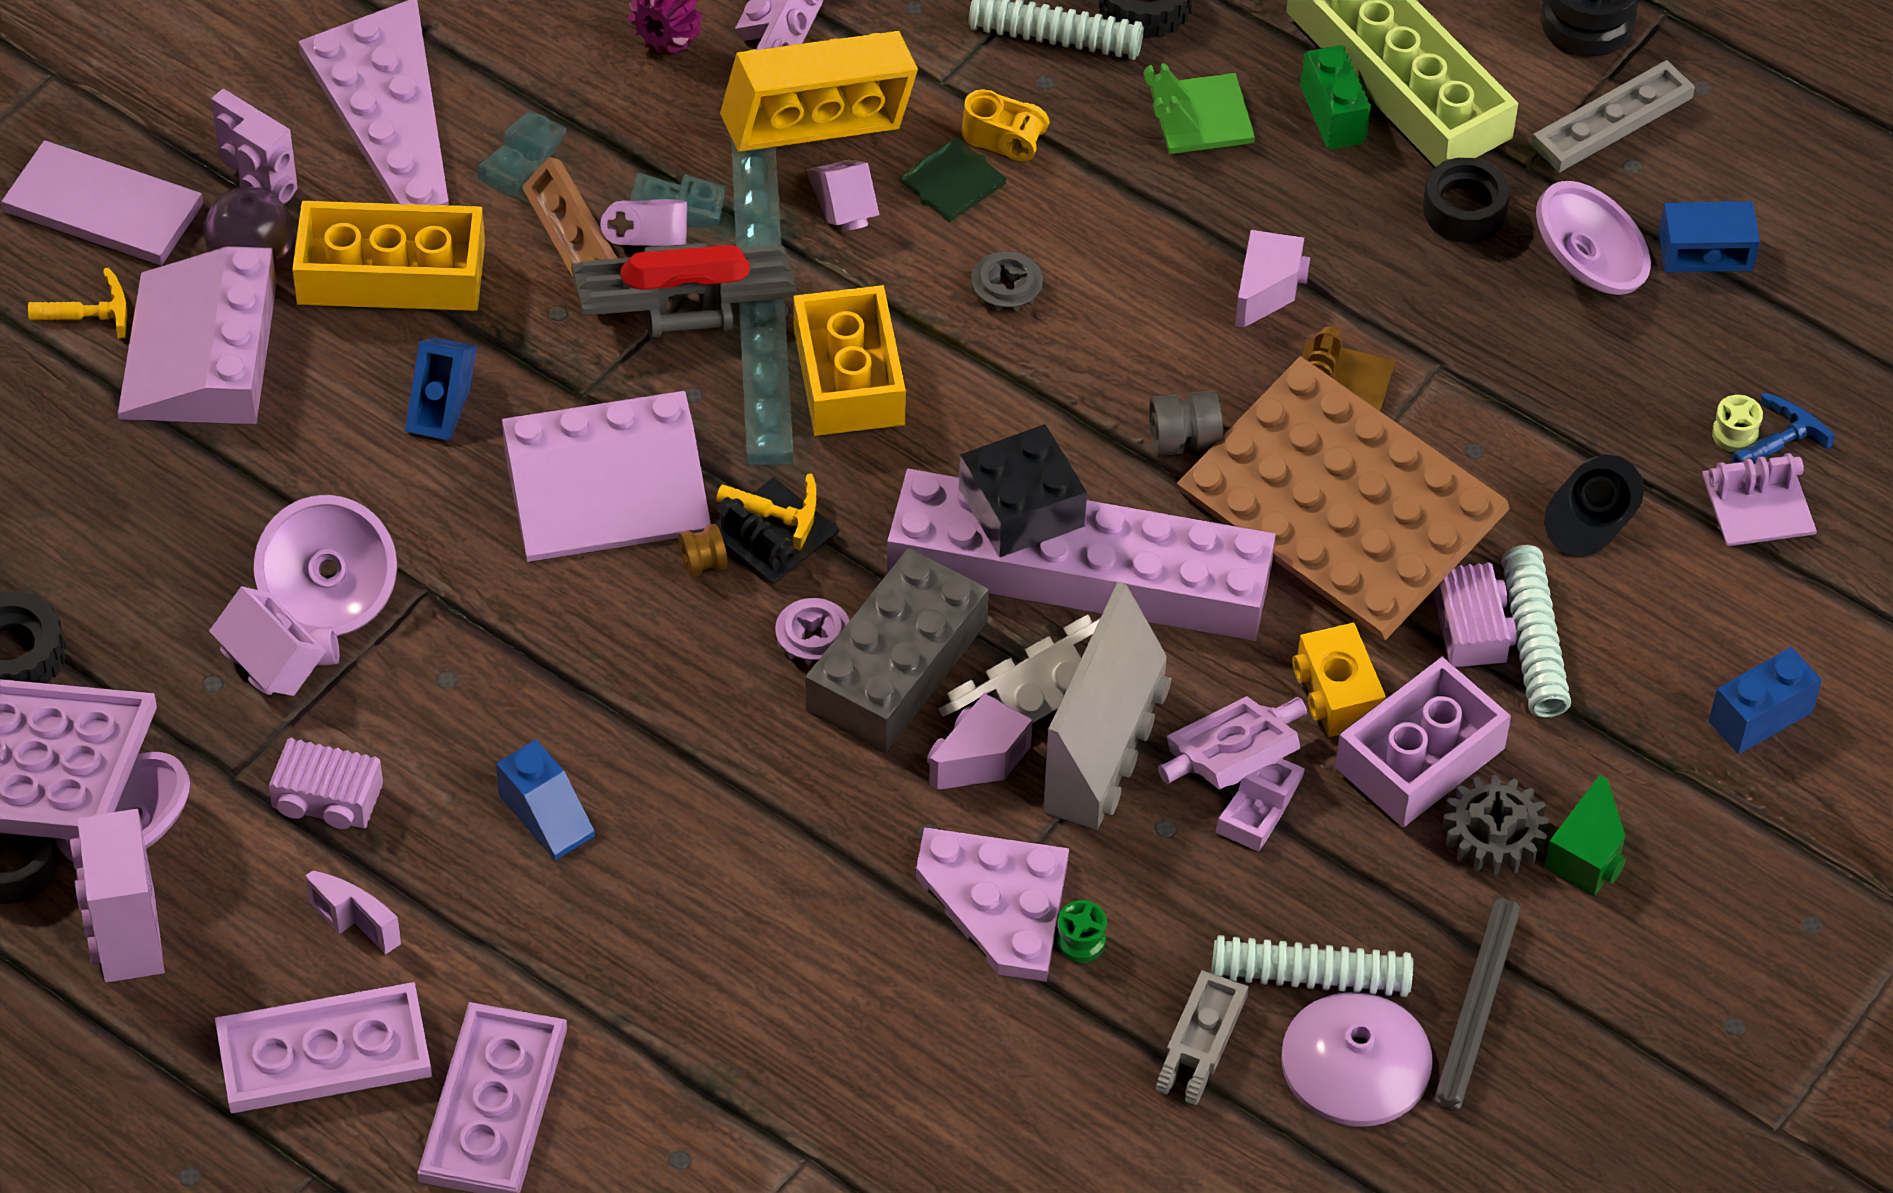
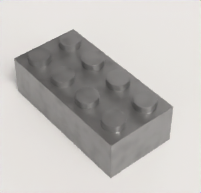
(896, 649)

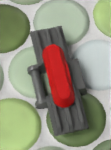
(716, 273)

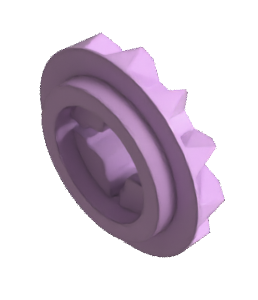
(809, 615)

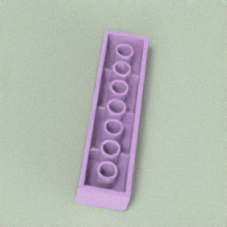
(1174, 566)

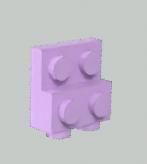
(254, 146)

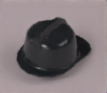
(1593, 505)

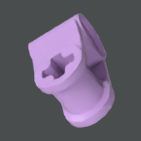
(655, 222)

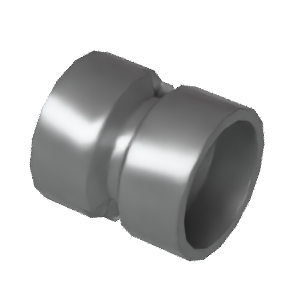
(1185, 423)

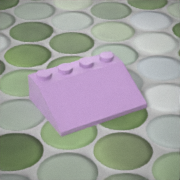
(201, 338)
(605, 475)

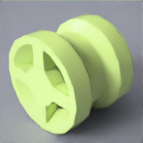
(1736, 412)

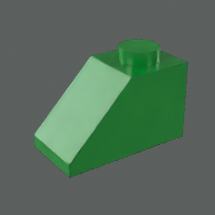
(1589, 841)

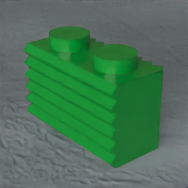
(1335, 97)

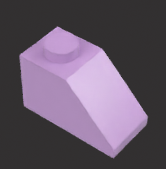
(845, 193)
(1270, 275)

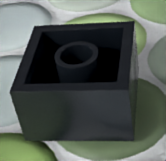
(1022, 490)

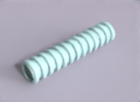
(1057, 26)
(1536, 631)
(1313, 966)

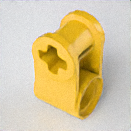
(1000, 124)

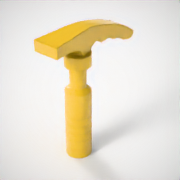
(76, 310)
(802, 519)

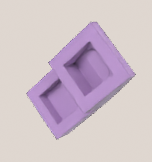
(1259, 804)
(347, 904)

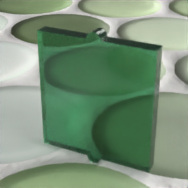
(953, 179)

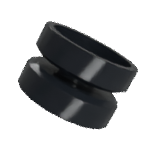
(1589, 25)

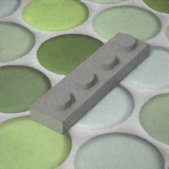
(1612, 116)

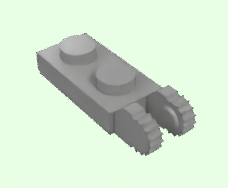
(1202, 1032)

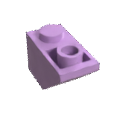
(982, 746)

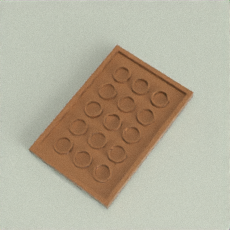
(1348, 493)

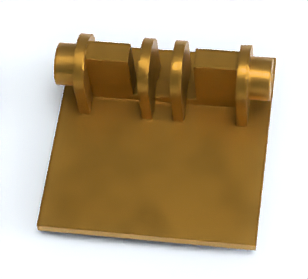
(1357, 371)

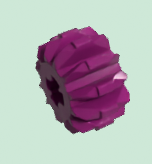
(666, 23)

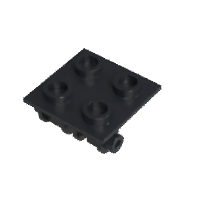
(767, 542)

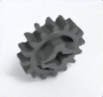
(1472, 826)

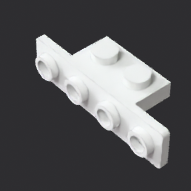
(1035, 684)

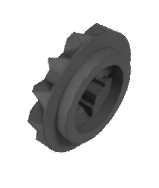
(1017, 269)

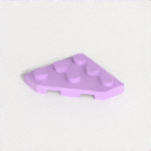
(998, 895)

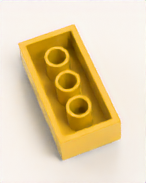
(818, 90)
(389, 255)

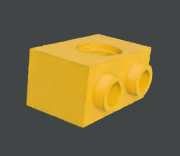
(1338, 656)

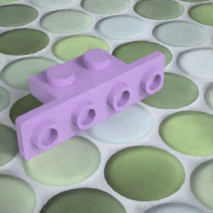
(777, 21)

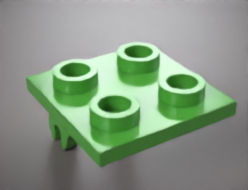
(1199, 111)

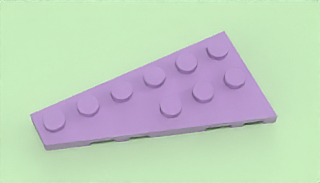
(383, 94)

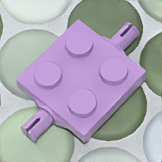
(1233, 742)

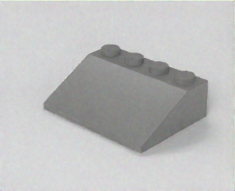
(1104, 714)

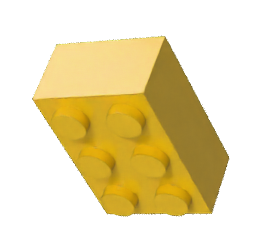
(849, 360)

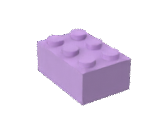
(1422, 741)
(117, 895)

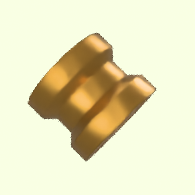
(702, 550)

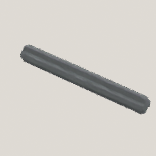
(1477, 1004)

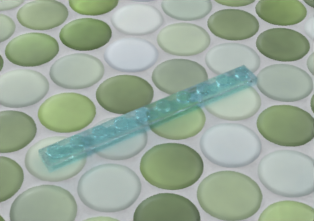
(762, 322)

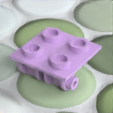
(1759, 500)

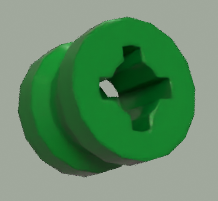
(1080, 918)

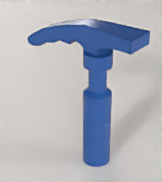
(1804, 425)

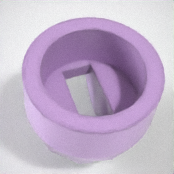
(328, 640)

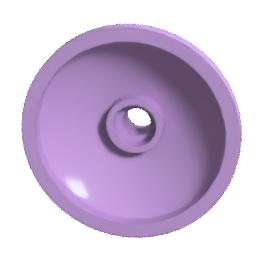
(1592, 238)
(321, 532)
(158, 790)
(1355, 1080)

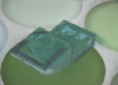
(524, 151)
(702, 197)

